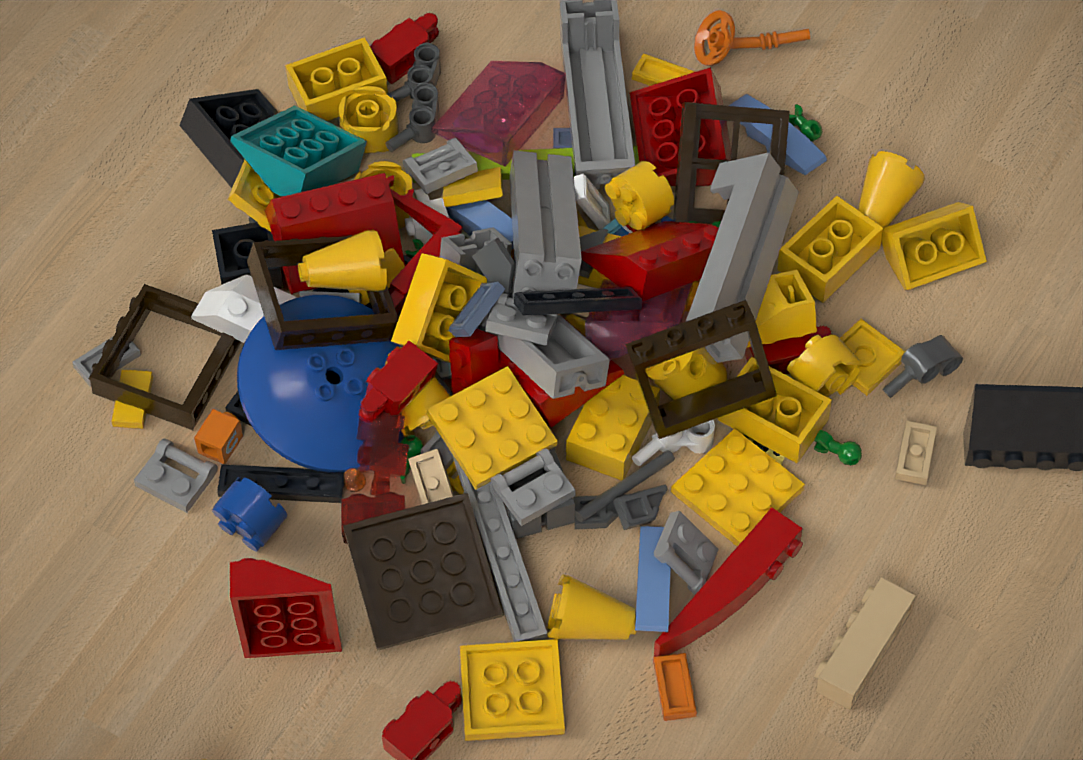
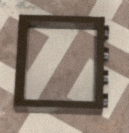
(126, 330)
(320, 331)
(712, 401)

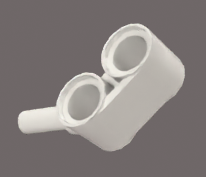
(673, 443)

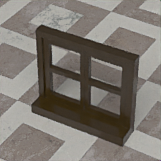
(689, 147)

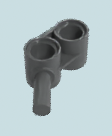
(424, 70)
(422, 117)
(924, 363)

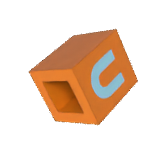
(219, 436)

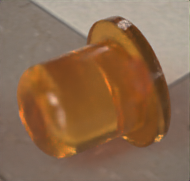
(354, 480)

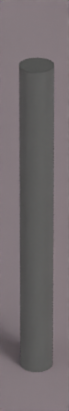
(624, 486)

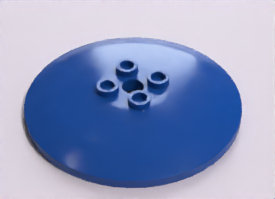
(293, 401)

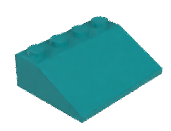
(299, 151)

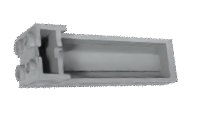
(595, 89)
(544, 223)
(745, 242)
(568, 357)

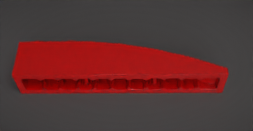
(735, 581)

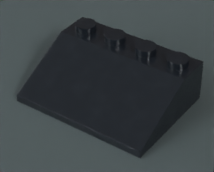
(216, 118)
(1024, 427)

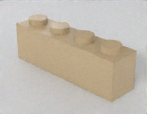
(865, 642)

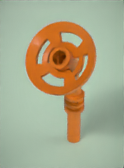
(722, 41)

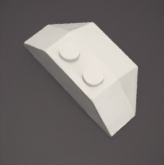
(234, 307)

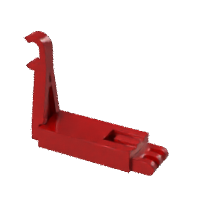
(435, 223)

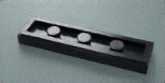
(577, 301)
(287, 483)

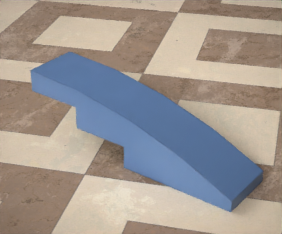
(800, 151)
(481, 216)
(652, 584)

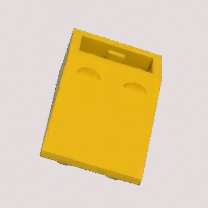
(786, 309)

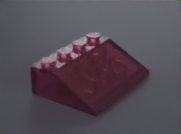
(502, 108)
(614, 329)

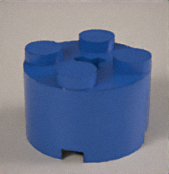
(249, 512)

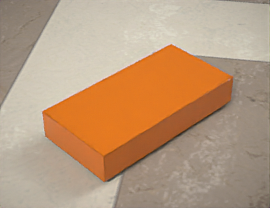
(674, 686)

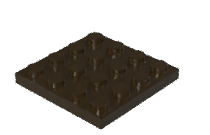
(422, 571)

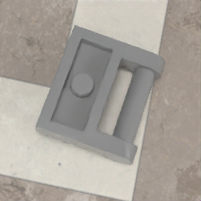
(441, 166)
(508, 321)
(170, 483)
(538, 495)
(691, 546)

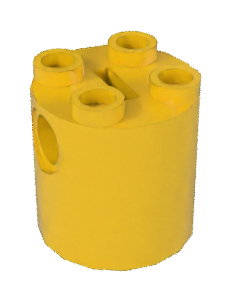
(687, 373)

